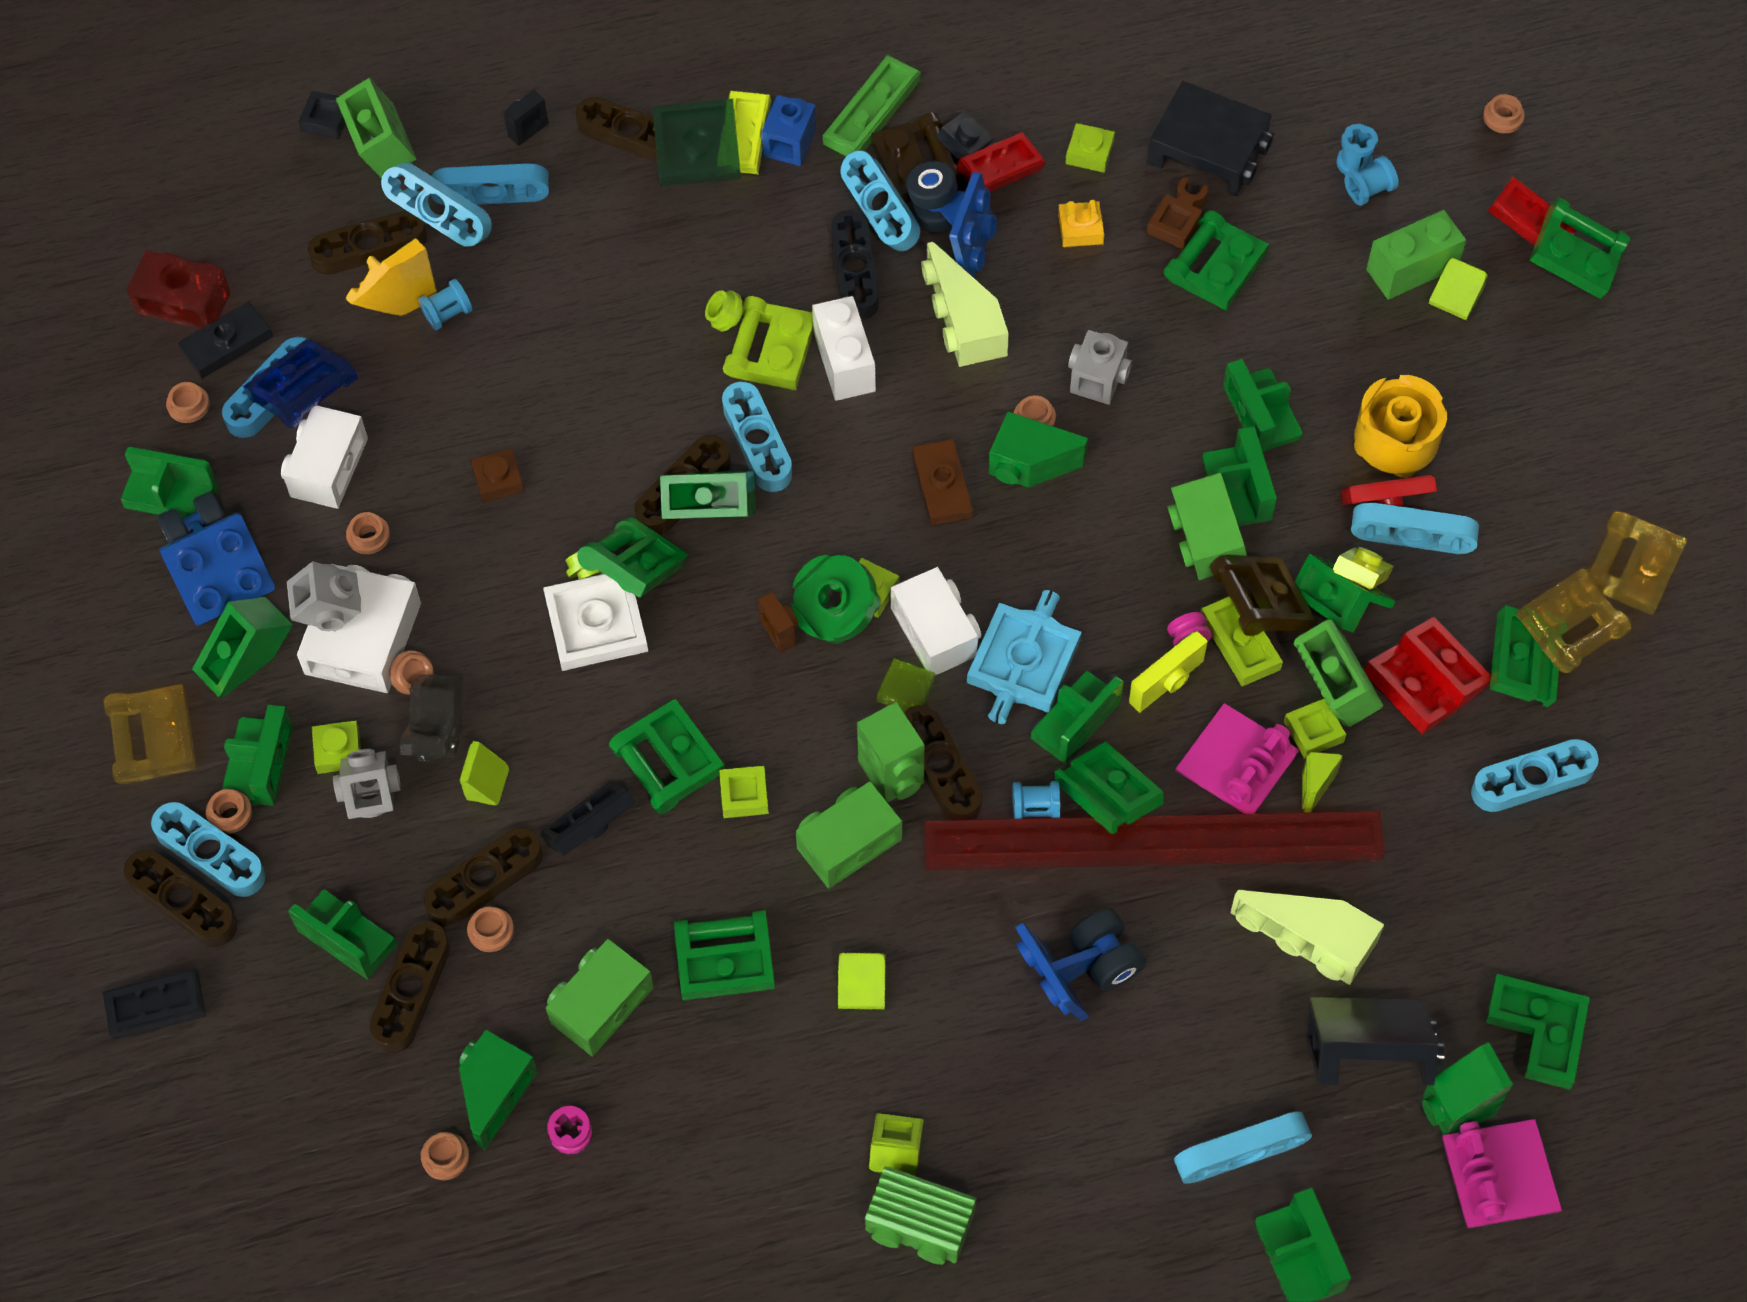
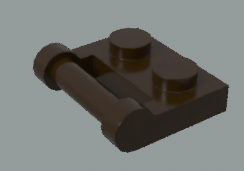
(900, 152)
(1272, 588)

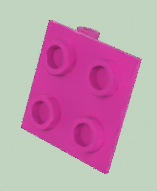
(1238, 759)
(1500, 1173)

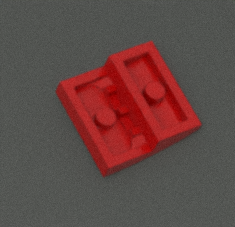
(1428, 675)

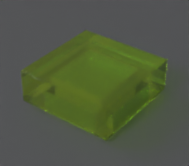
(905, 685)

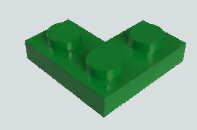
(1553, 1020)

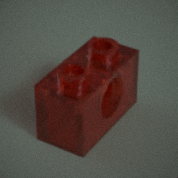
(178, 290)

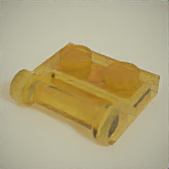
(1647, 568)
(1565, 608)
(164, 730)

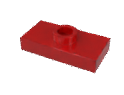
(1003, 162)
(1522, 210)
(1388, 491)

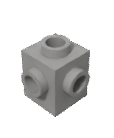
(1099, 366)
(323, 596)
(362, 796)

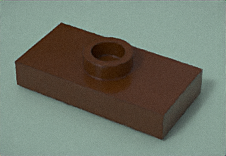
(942, 482)

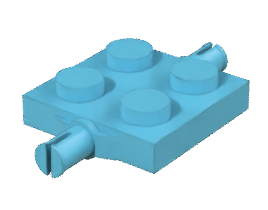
(1024, 657)

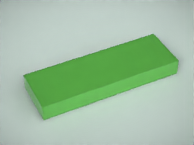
(872, 106)

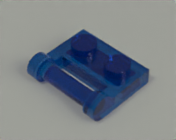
(293, 375)

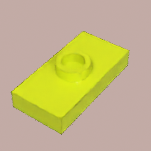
(750, 116)
(1363, 567)
(1168, 672)

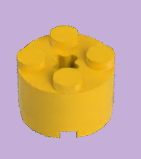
(1400, 425)

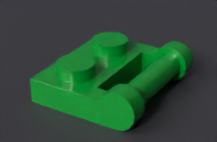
(1575, 258)
(1226, 269)
(640, 566)
(680, 749)
(726, 967)

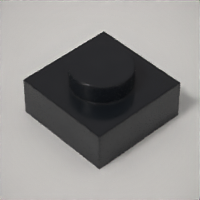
(322, 116)
(526, 117)
(964, 136)

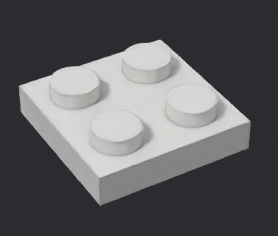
(594, 621)

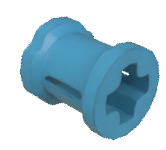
(1363, 146)
(1371, 180)
(445, 304)
(1036, 800)

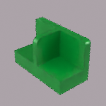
(1262, 404)
(1244, 477)
(165, 482)
(1335, 595)
(1077, 715)
(259, 755)
(344, 933)
(1303, 1250)

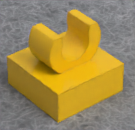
(1081, 224)

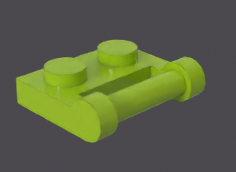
(783, 348)

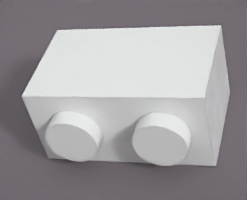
(844, 348)
(324, 456)
(934, 621)

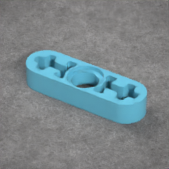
(419, 206)
(895, 207)
(755, 453)
(1415, 528)
(1546, 759)
(215, 867)
(1242, 1147)

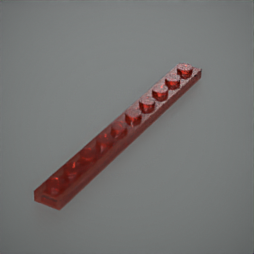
(1154, 841)

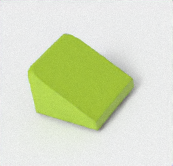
(1458, 288)
(483, 775)
(1317, 776)
(861, 981)
(896, 1143)

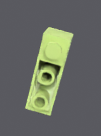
(970, 312)
(1318, 929)

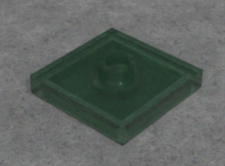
(696, 142)

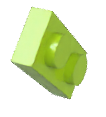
(1246, 655)

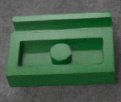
(1520, 663)
(1109, 787)

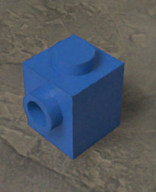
(789, 130)

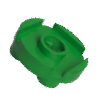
(857, 604)

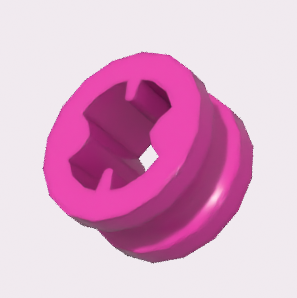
(1186, 624)
(572, 1116)

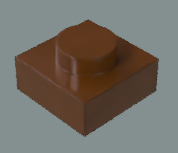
(497, 475)
(778, 621)

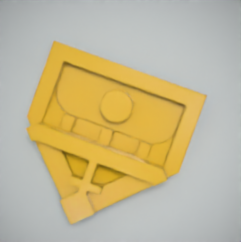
(396, 282)

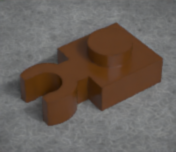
(1179, 217)

